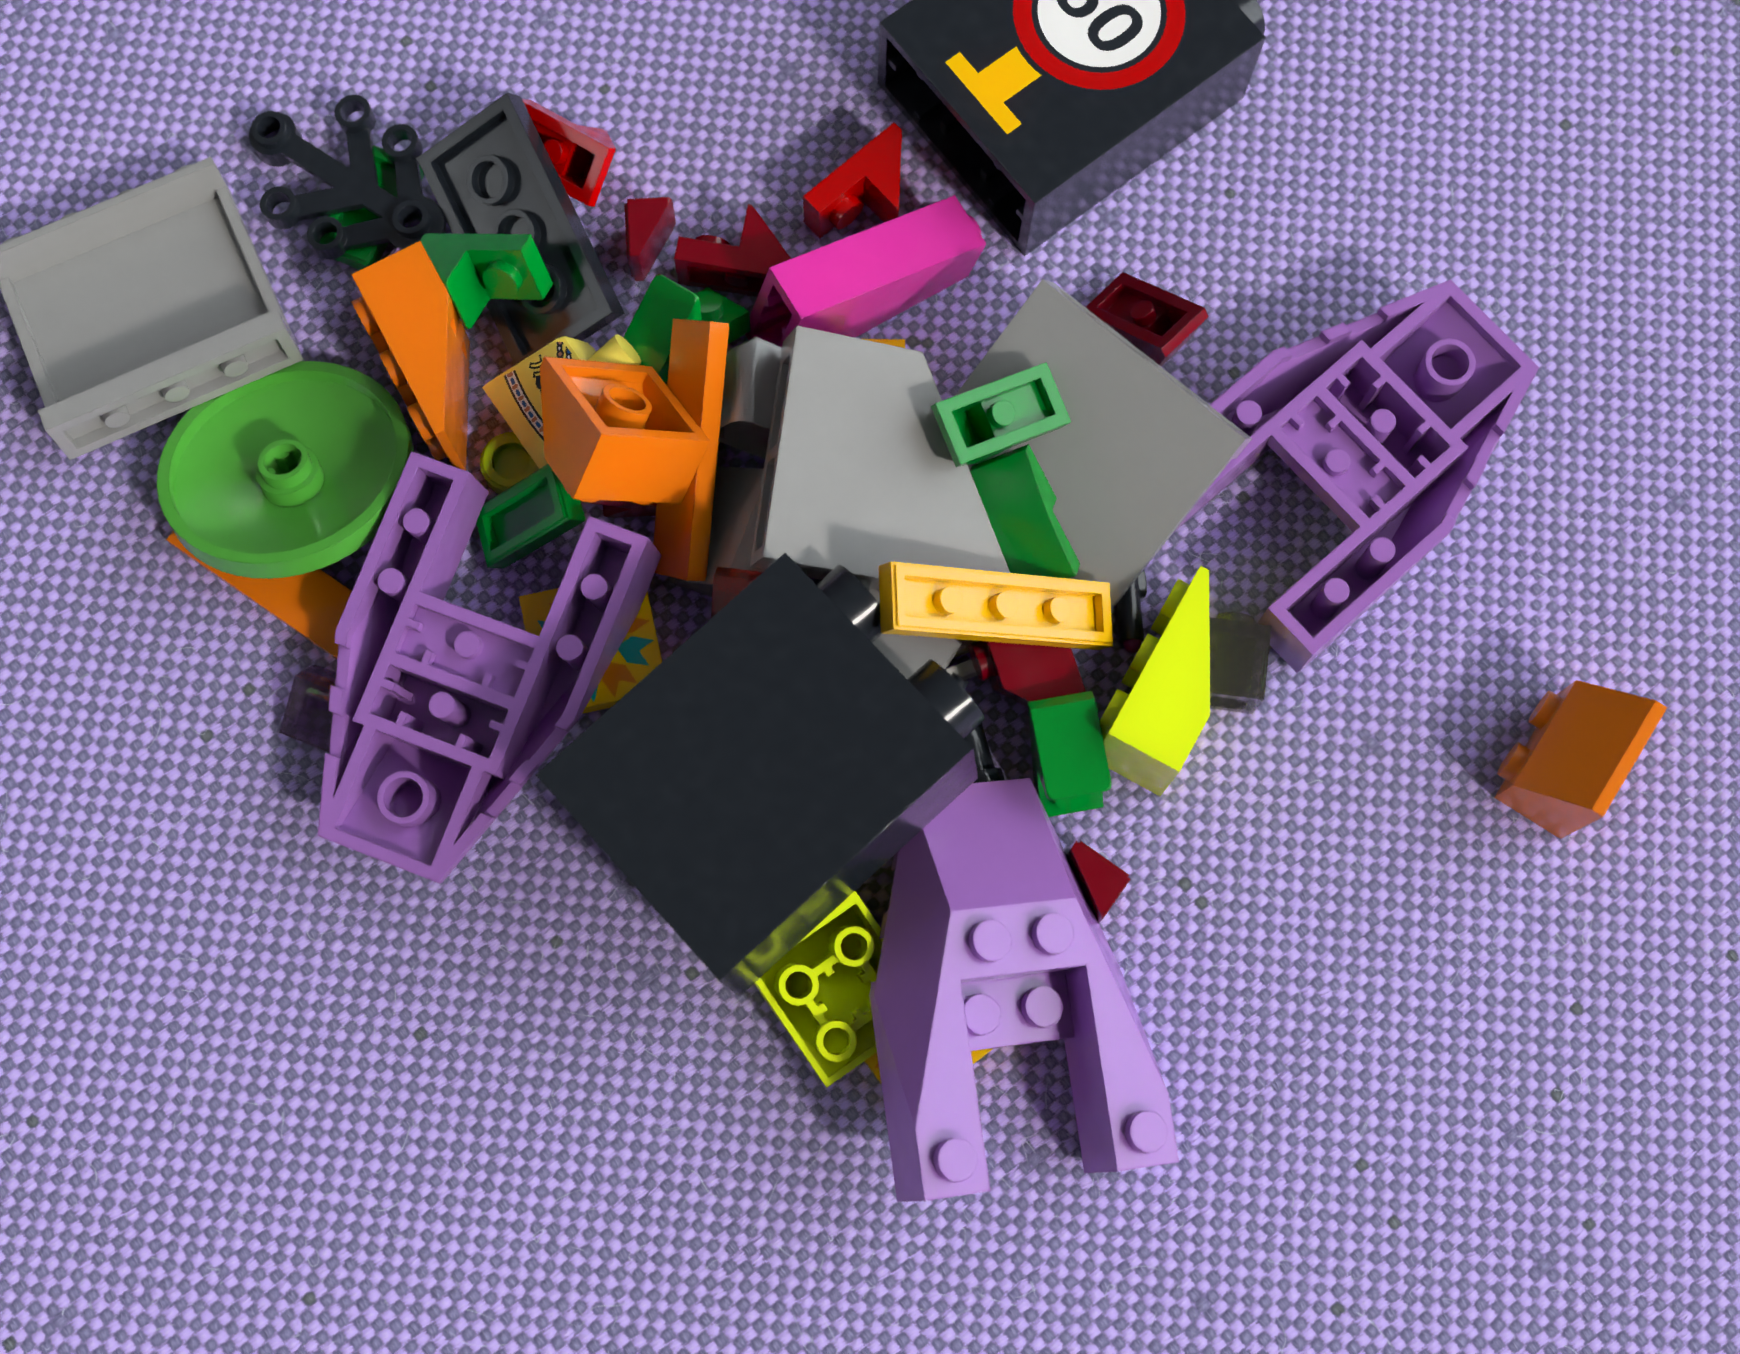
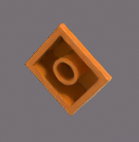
(617, 432)
(1576, 755)

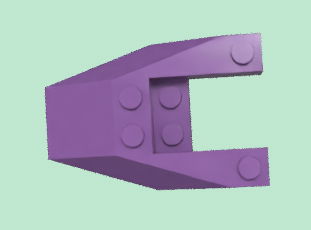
(1388, 432)
(447, 706)
(997, 952)

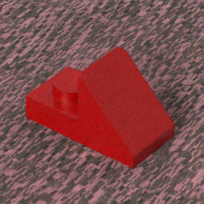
(576, 151)
(866, 178)

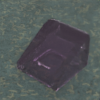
(307, 709)

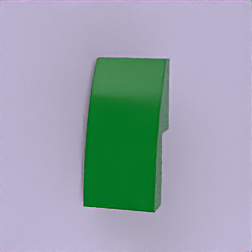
(1023, 516)

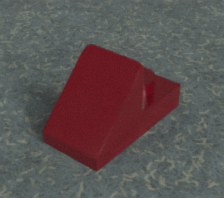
(726, 267)
(1148, 316)

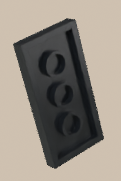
(502, 181)

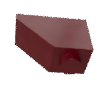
(1027, 671)

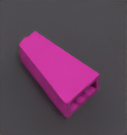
(869, 274)

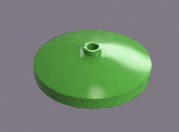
(284, 471)

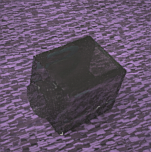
(1238, 662)

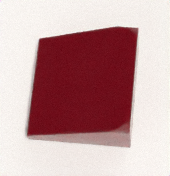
(647, 231)
(1098, 877)

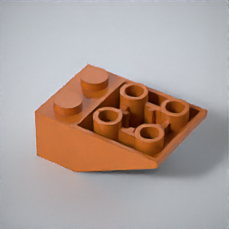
(420, 345)

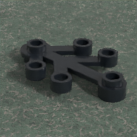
(351, 187)

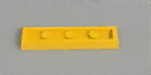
(994, 606)

